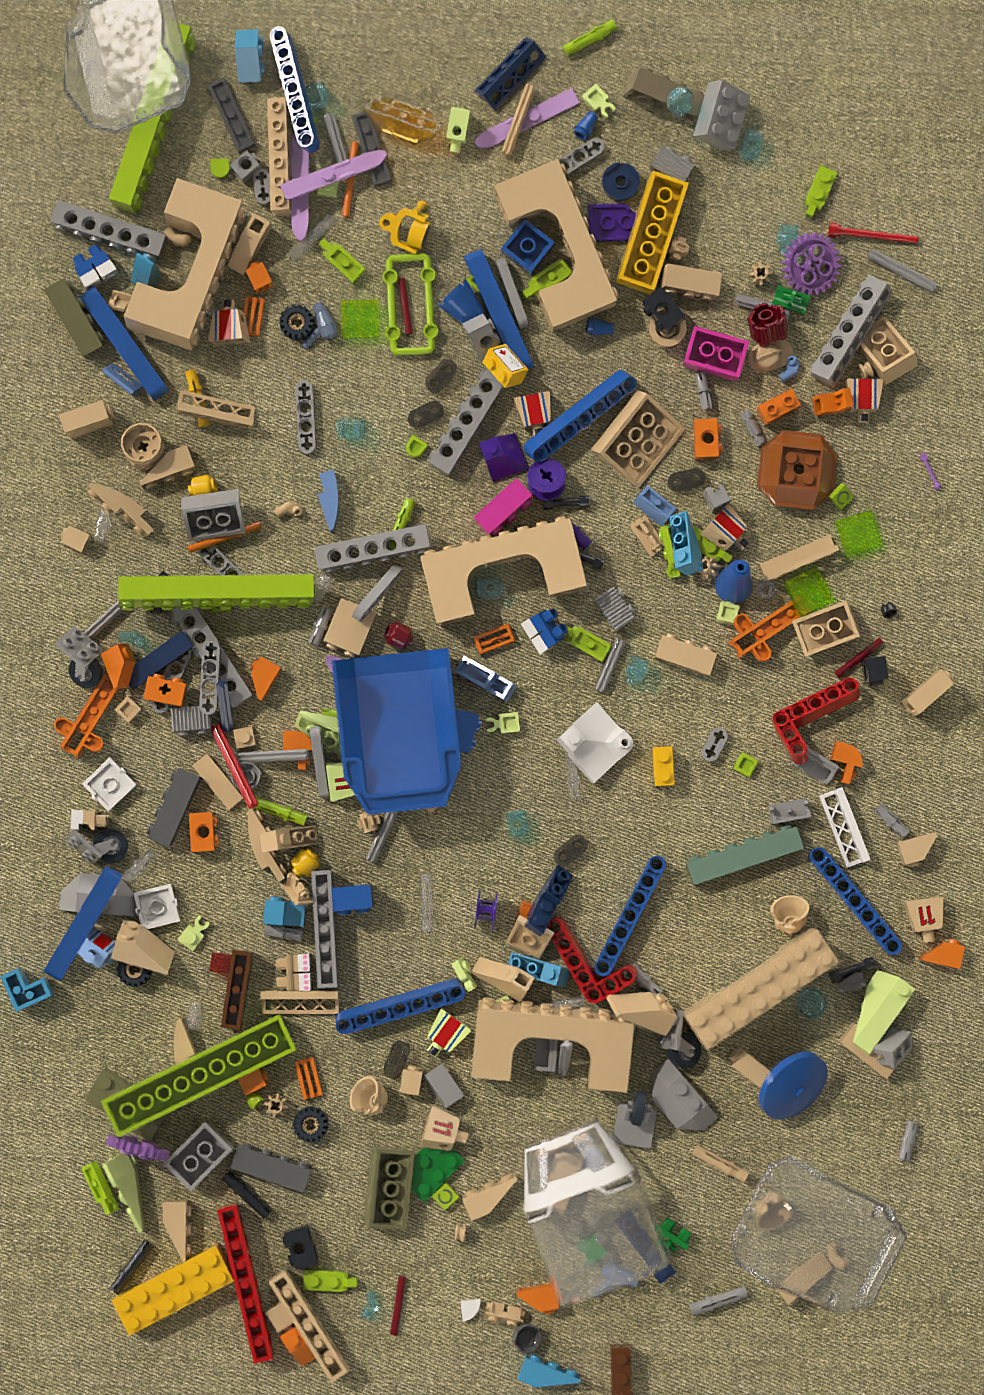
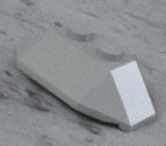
(75, 893)
(679, 1099)

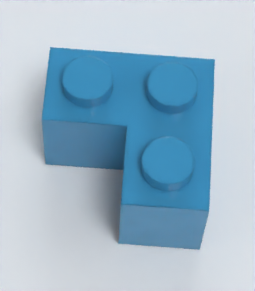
(248, 52)
(284, 912)
(25, 994)

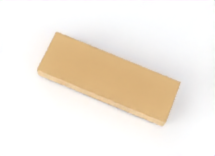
(218, 781)

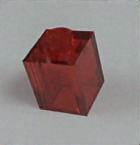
(220, 962)

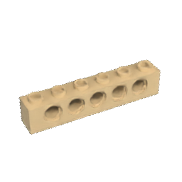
(279, 153)
(309, 1325)

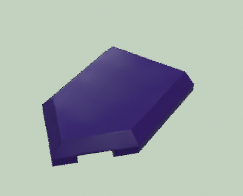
(610, 222)

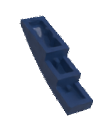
(159, 659)

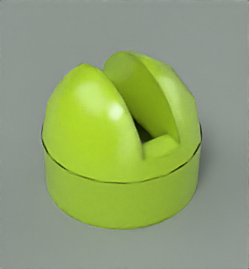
(254, 1100)

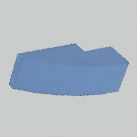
(330, 498)
(486, 679)

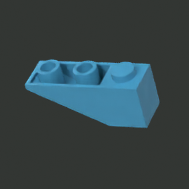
(145, 271)
(685, 545)
(541, 970)
(541, 1374)

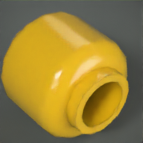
(202, 485)
(305, 862)

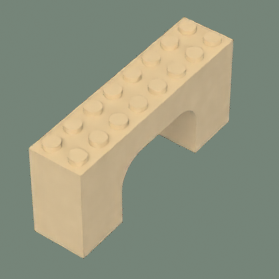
(549, 195)
(181, 313)
(452, 570)
(761, 988)
(506, 1023)

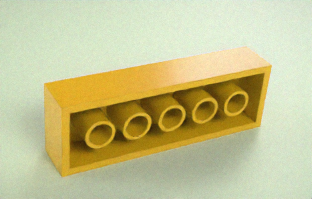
(651, 232)
(173, 1289)

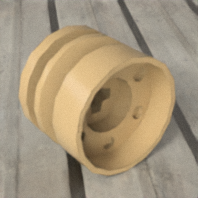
(138, 436)

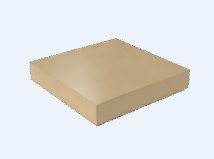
(526, 940)

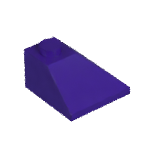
(503, 456)

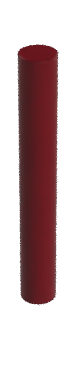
(405, 306)
(859, 657)
(398, 1305)

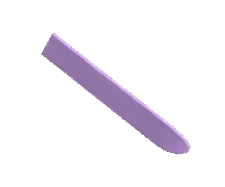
(533, 117)
(332, 174)
(299, 204)

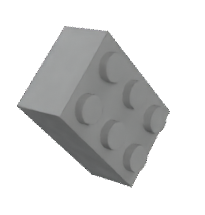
(721, 115)
(213, 515)
(198, 1155)

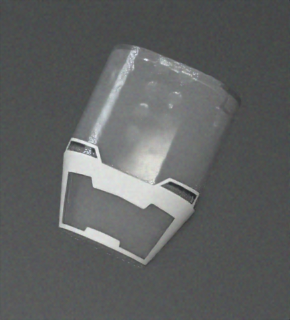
(590, 1213)

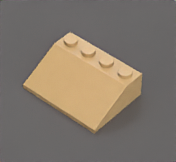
(638, 438)

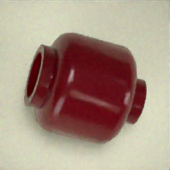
(398, 635)

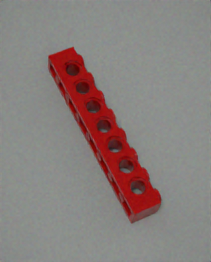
(245, 1283)

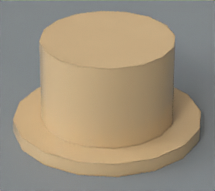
(670, 339)

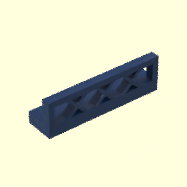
(508, 69)

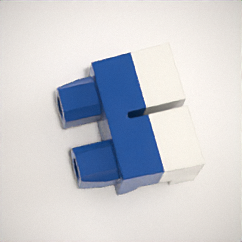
(98, 260)
(550, 634)

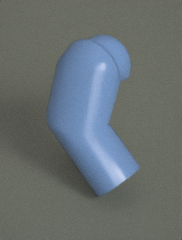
(792, 369)

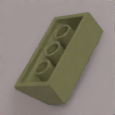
(111, 1083)
(388, 1188)

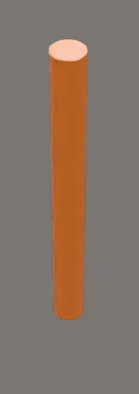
(349, 184)
(213, 541)

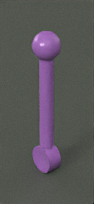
(923, 457)

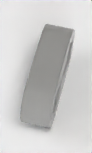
(258, 187)
(718, 747)

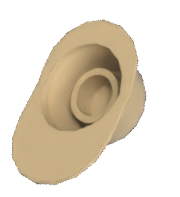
(770, 357)

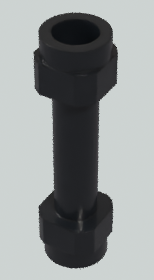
(583, 501)
(596, 563)
(837, 975)

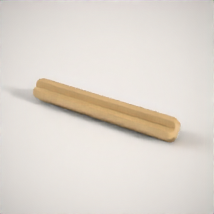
(518, 119)

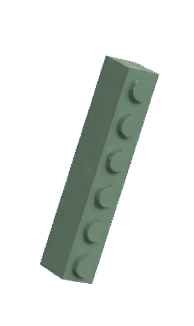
(744, 855)

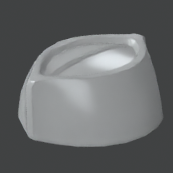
(251, 772)

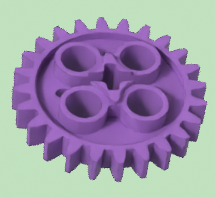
(825, 255)
(143, 1149)

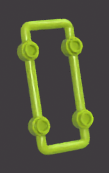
(393, 332)

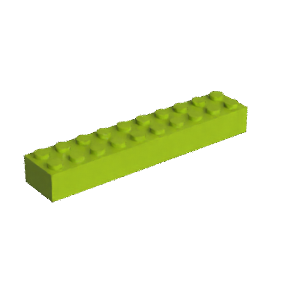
(142, 150)
(215, 591)
(198, 1075)

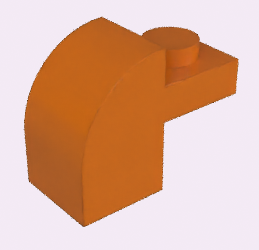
(833, 403)
(297, 740)
(850, 757)

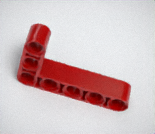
(811, 714)
(584, 965)

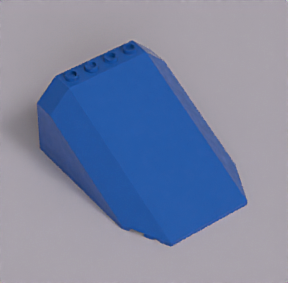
(397, 729)

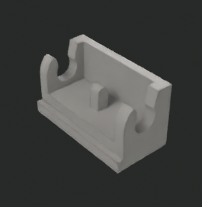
(717, 499)
(818, 767)
(789, 811)
(894, 1047)
(545, 1054)
(443, 1085)

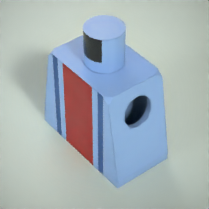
(97, 948)

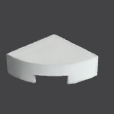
(469, 1308)

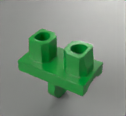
(791, 299)
(680, 1239)

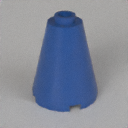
(462, 303)
(734, 582)

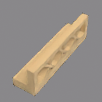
(214, 414)
(798, 558)
(313, 994)

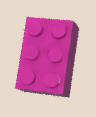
(715, 353)
(503, 508)

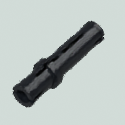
(247, 1195)
(126, 1274)

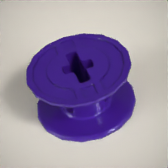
(549, 470)
(485, 910)

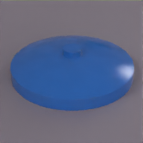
(793, 1085)

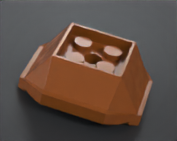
(794, 490)

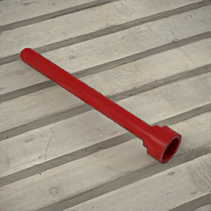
(836, 230)

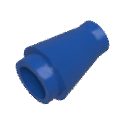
(585, 126)
(599, 327)

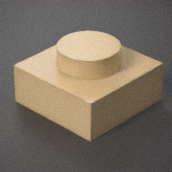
(128, 709)
(244, 737)

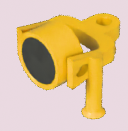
(418, 232)

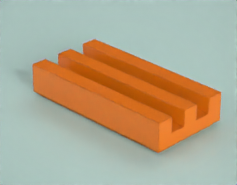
(254, 300)
(479, 645)
(301, 1081)

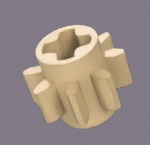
(678, 248)
(758, 269)
(710, 568)
(368, 822)
(276, 1099)

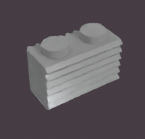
(672, 165)
(615, 609)
(190, 719)

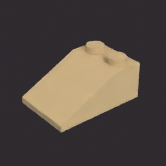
(887, 351)
(826, 628)
(142, 948)
(644, 1010)

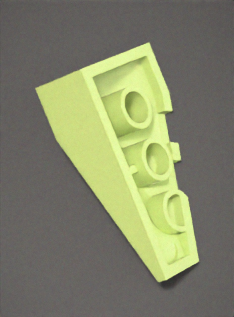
(328, 727)
(881, 1005)
(124, 1175)

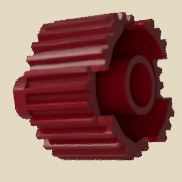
(768, 324)

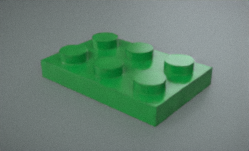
(432, 1169)

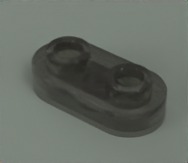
(439, 375)
(426, 415)
(686, 479)
(570, 850)
(396, 1059)

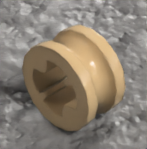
(866, 370)
(460, 1233)

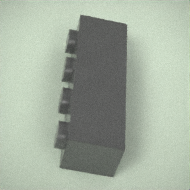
(174, 807)
(271, 1168)

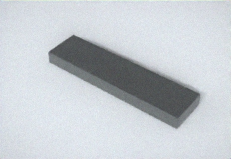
(231, 115)
(370, 142)

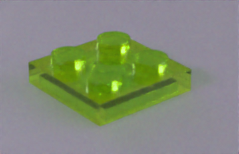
(360, 319)
(858, 533)
(808, 592)

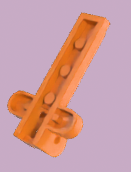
(762, 630)
(87, 720)

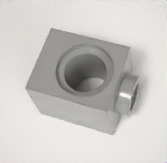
(242, 174)

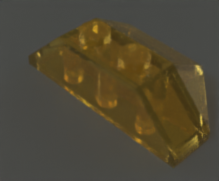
(402, 120)

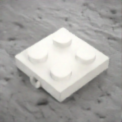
(109, 784)
(157, 906)

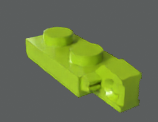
(819, 190)
(342, 260)
(548, 277)
(666, 537)
(710, 549)
(588, 642)
(99, 1187)
(328, 1280)

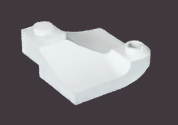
(595, 742)

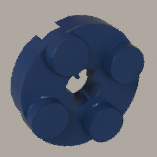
(631, 183)

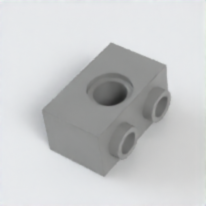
(481, 335)

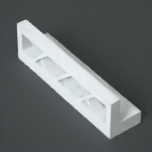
(851, 826)

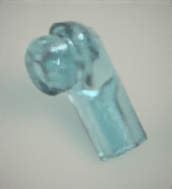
(133, 636)
(371, 1307)

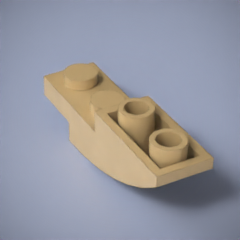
(114, 500)
(265, 859)

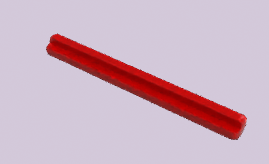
(234, 766)

